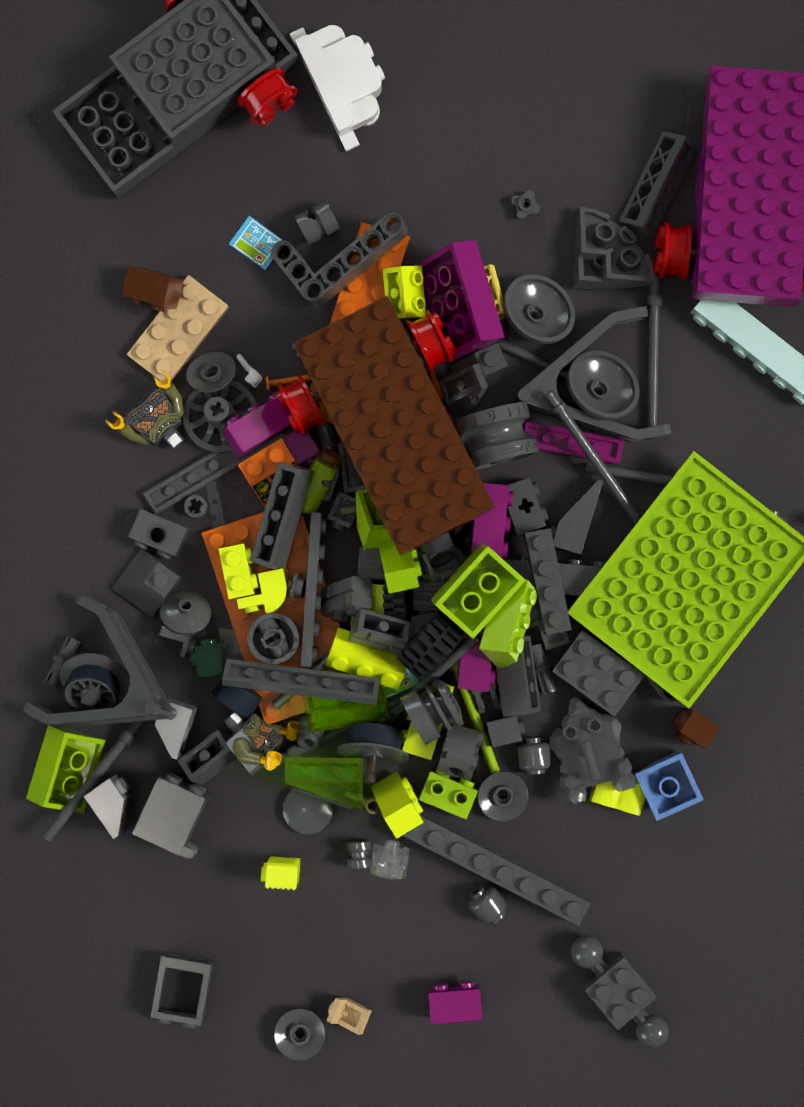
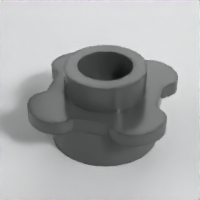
(523, 211)
(296, 586)

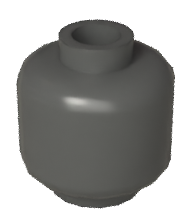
(533, 756)
(487, 904)

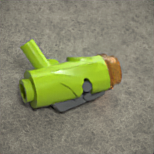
(323, 479)

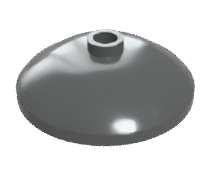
(539, 309)
(603, 385)

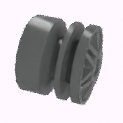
(432, 710)

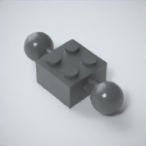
(619, 991)

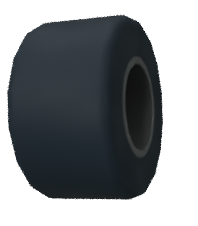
(239, 700)

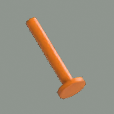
(269, 383)

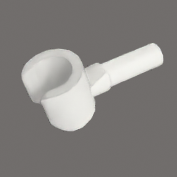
(253, 377)

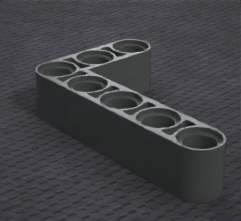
(341, 262)

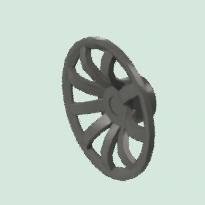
(216, 414)

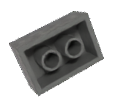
(597, 672)

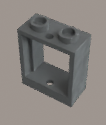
(184, 963)

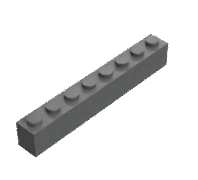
(500, 869)

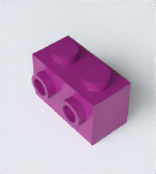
(455, 1003)

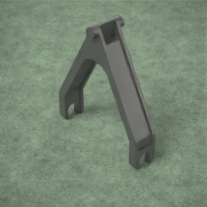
(546, 381)
(144, 697)

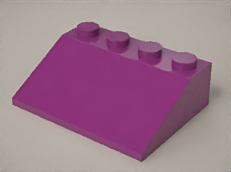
(461, 297)

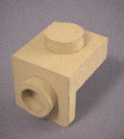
(348, 1014)

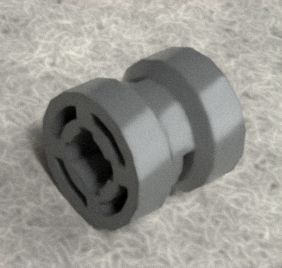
(358, 850)

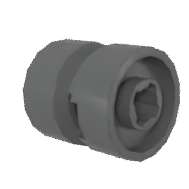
(317, 222)

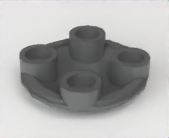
(306, 813)

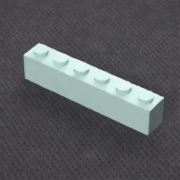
(755, 342)

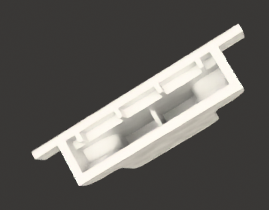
(342, 77)

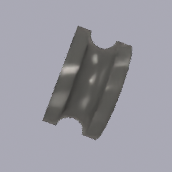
(188, 504)

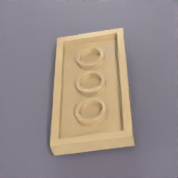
(179, 331)

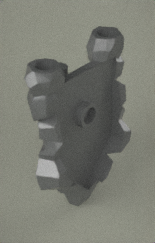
(589, 752)

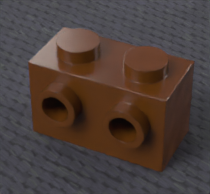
(152, 287)
(694, 728)

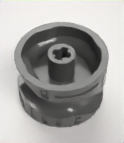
(496, 435)

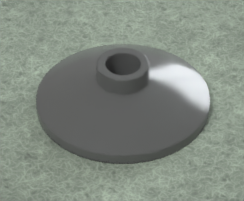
(211, 372)
(185, 620)
(505, 807)
(295, 1046)

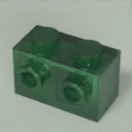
(209, 658)

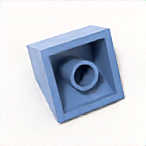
(669, 785)

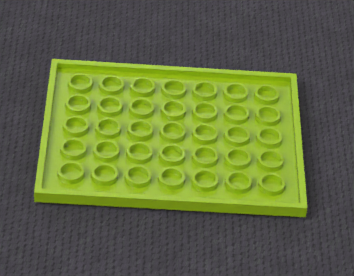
(690, 579)

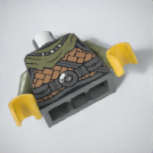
(154, 416)
(257, 742)

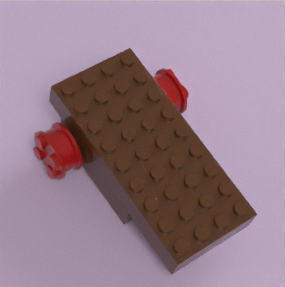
(391, 419)

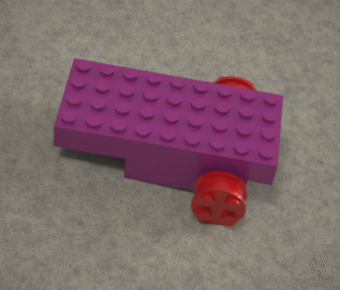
(746, 193)

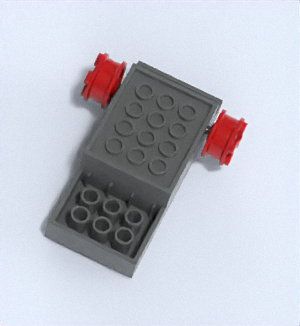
(179, 85)

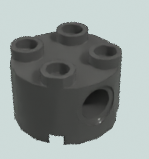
(273, 638)
(459, 752)

